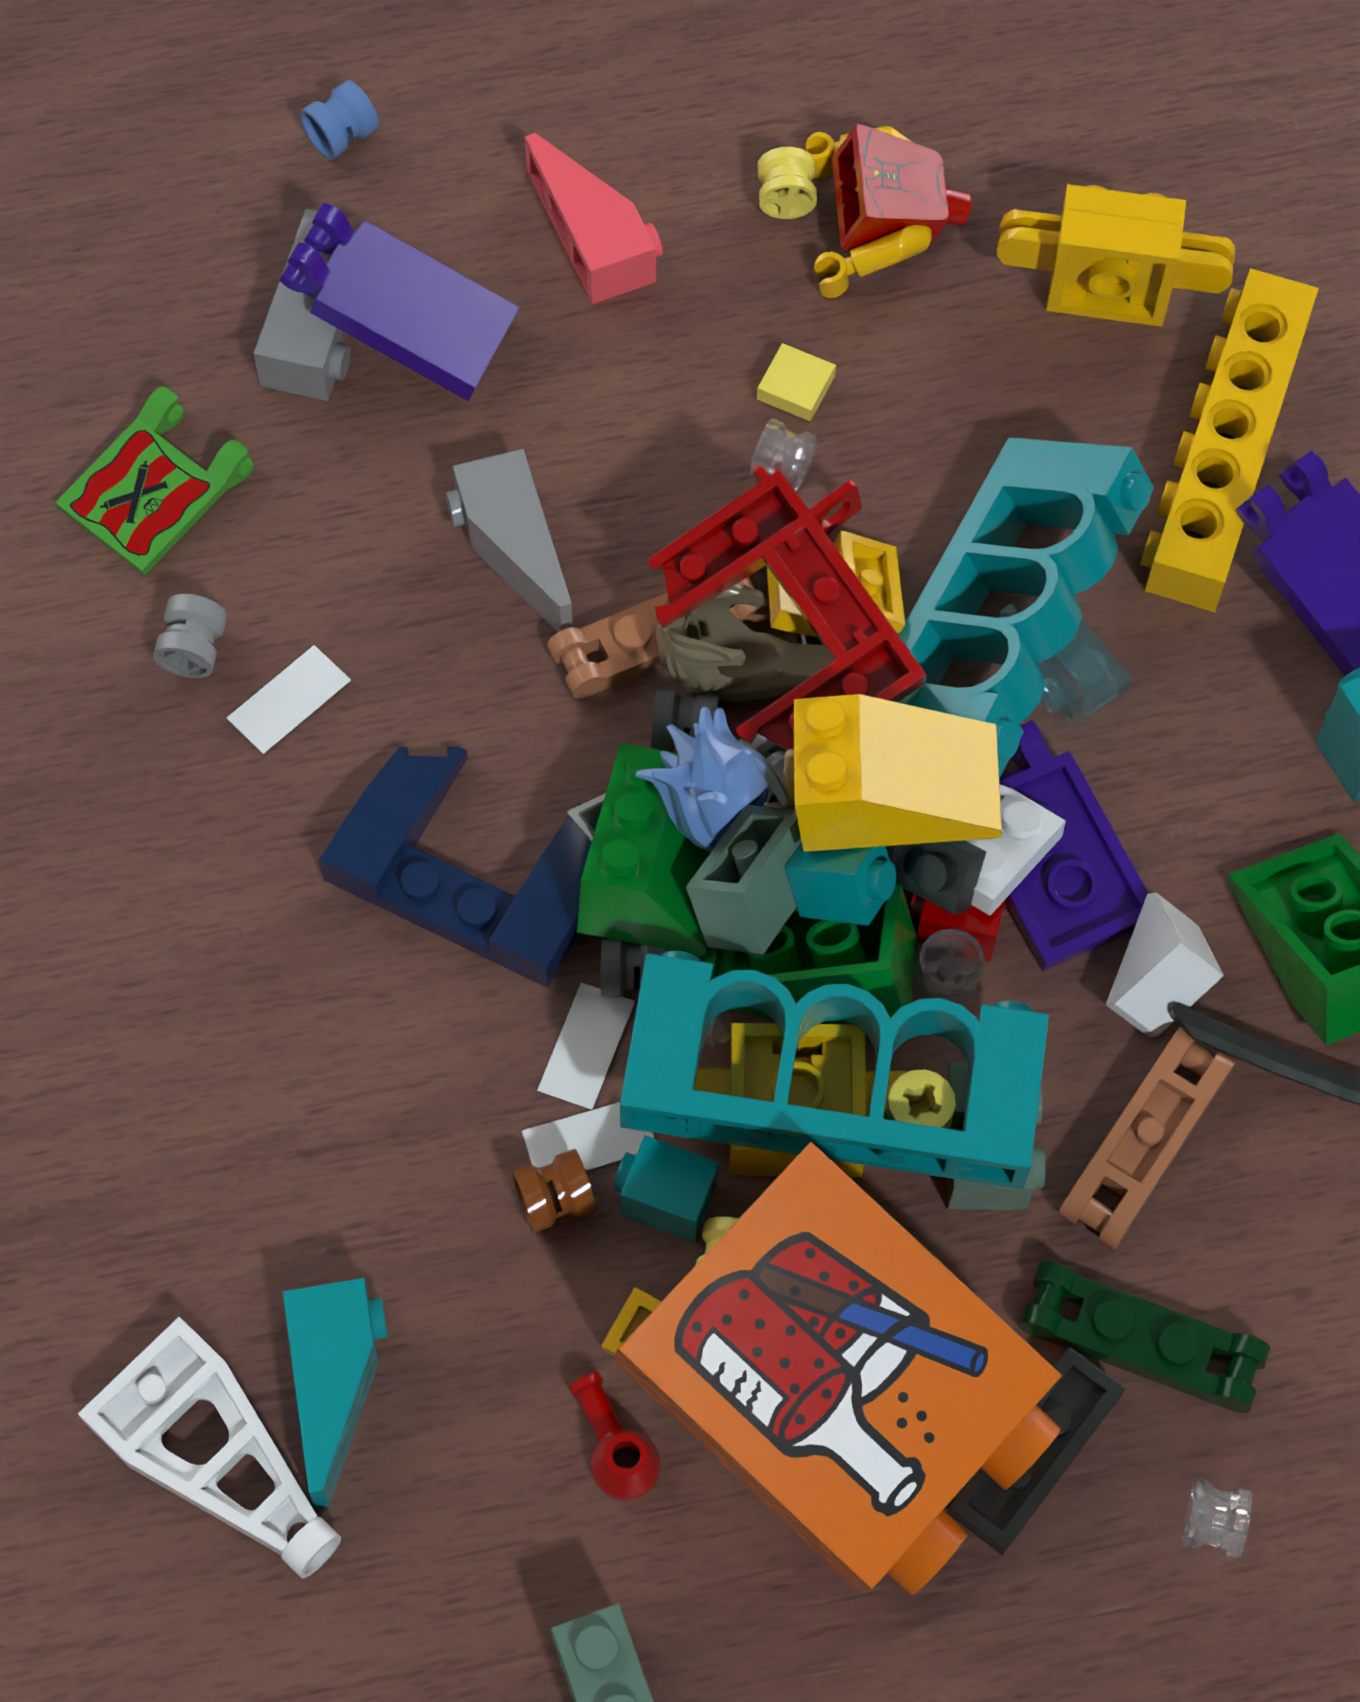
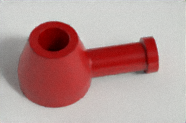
(611, 1479)

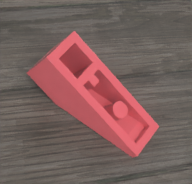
(594, 223)

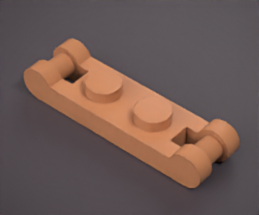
(626, 644)
(1147, 1137)

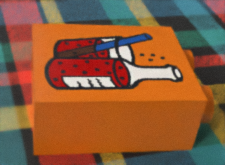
(844, 1376)

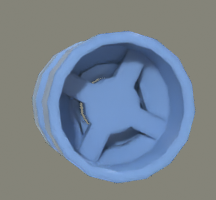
(342, 118)

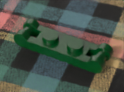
(1144, 1338)

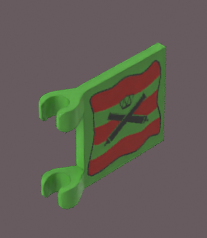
(146, 490)

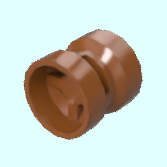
(568, 1185)

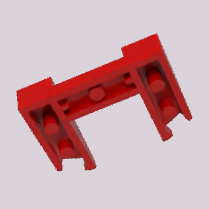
(779, 531)

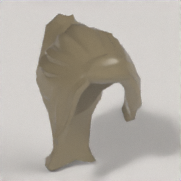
(724, 657)

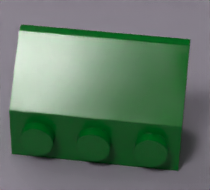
(640, 865)

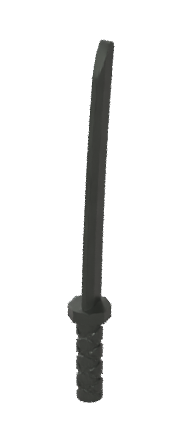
(1267, 1055)

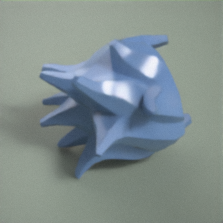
(711, 779)

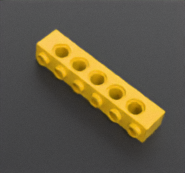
(1196, 568)

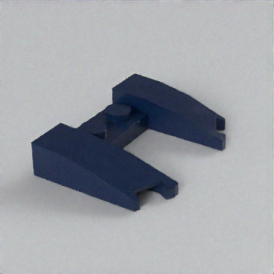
(378, 862)

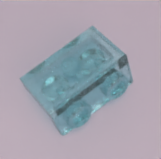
(1080, 675)

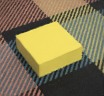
(796, 382)

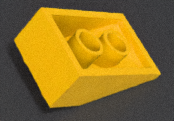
(891, 774)

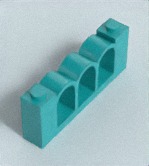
(1035, 484)
(1000, 1047)

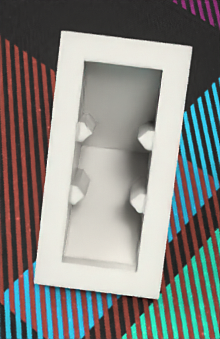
(1162, 967)

